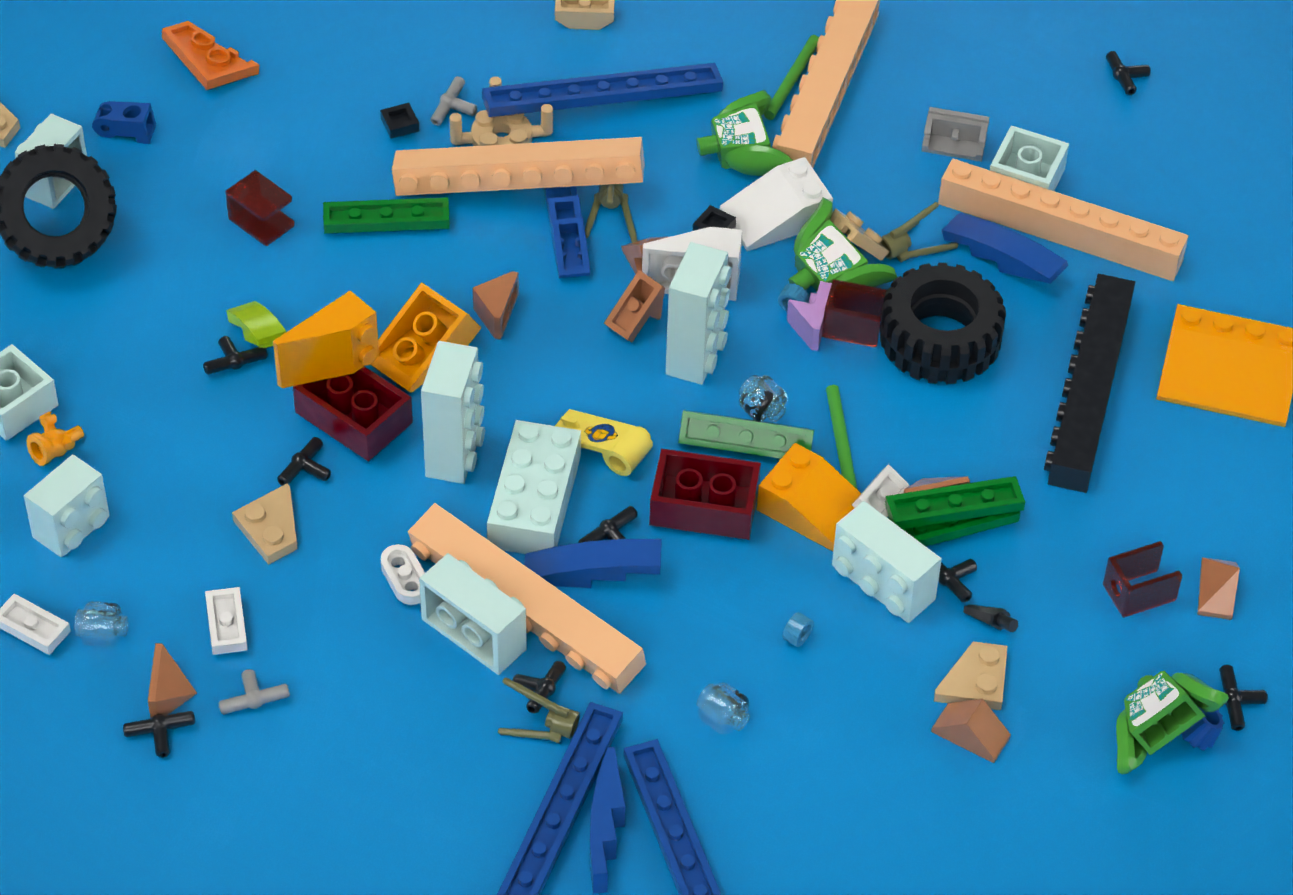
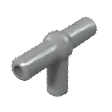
(450, 101)
(254, 697)

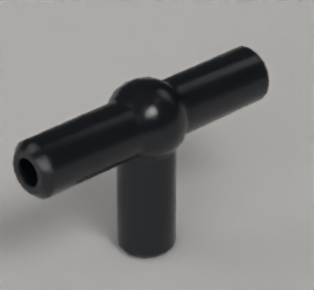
(1125, 73)
(233, 358)
(302, 461)
(610, 527)
(950, 578)
(544, 686)
(1238, 697)
(158, 726)

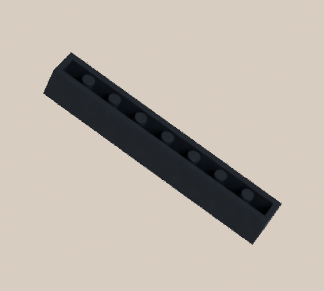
(1091, 383)

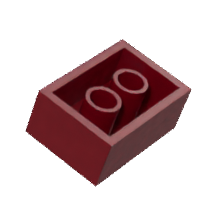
(356, 410)
(704, 494)

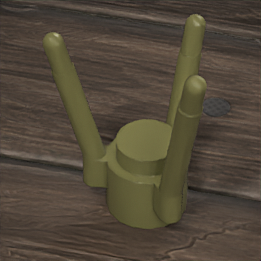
(610, 197)
(898, 239)
(560, 719)

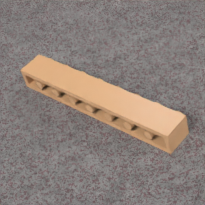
(827, 79)
(518, 166)
(1063, 219)
(549, 612)

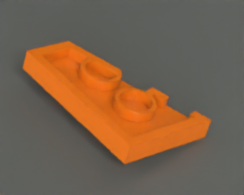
(205, 58)

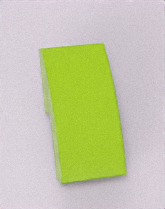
(257, 323)

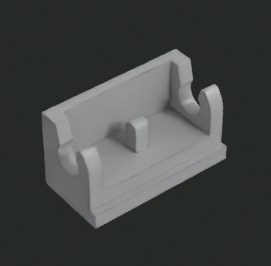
(955, 134)

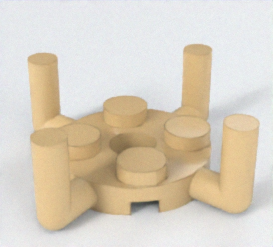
(485, 128)

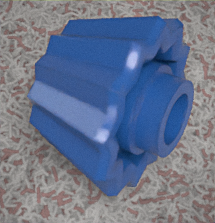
(1205, 731)

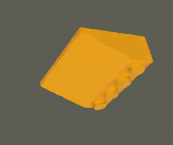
(1229, 365)

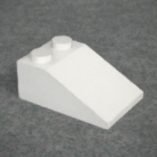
(777, 203)
(664, 256)

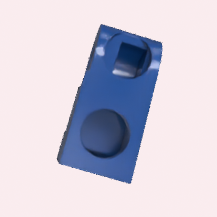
(125, 120)

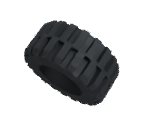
(86, 176)
(935, 352)

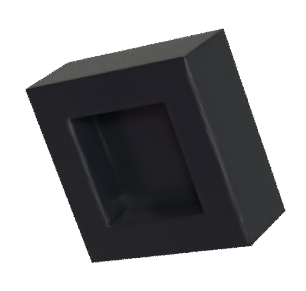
(399, 120)
(714, 218)

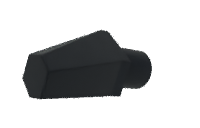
(995, 617)

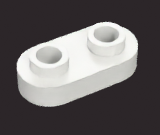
(404, 577)

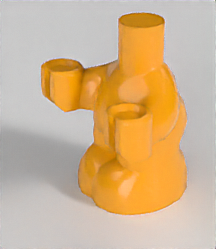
(53, 441)

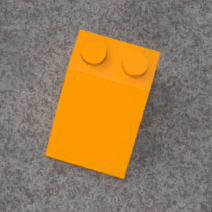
(414, 333)
(328, 343)
(806, 495)

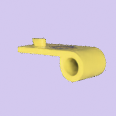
(620, 443)

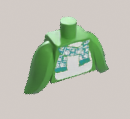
(742, 137)
(827, 254)
(1159, 713)

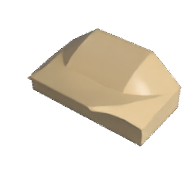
(584, 13)

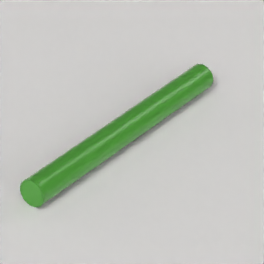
(791, 77)
(840, 434)

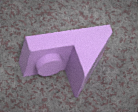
(809, 317)

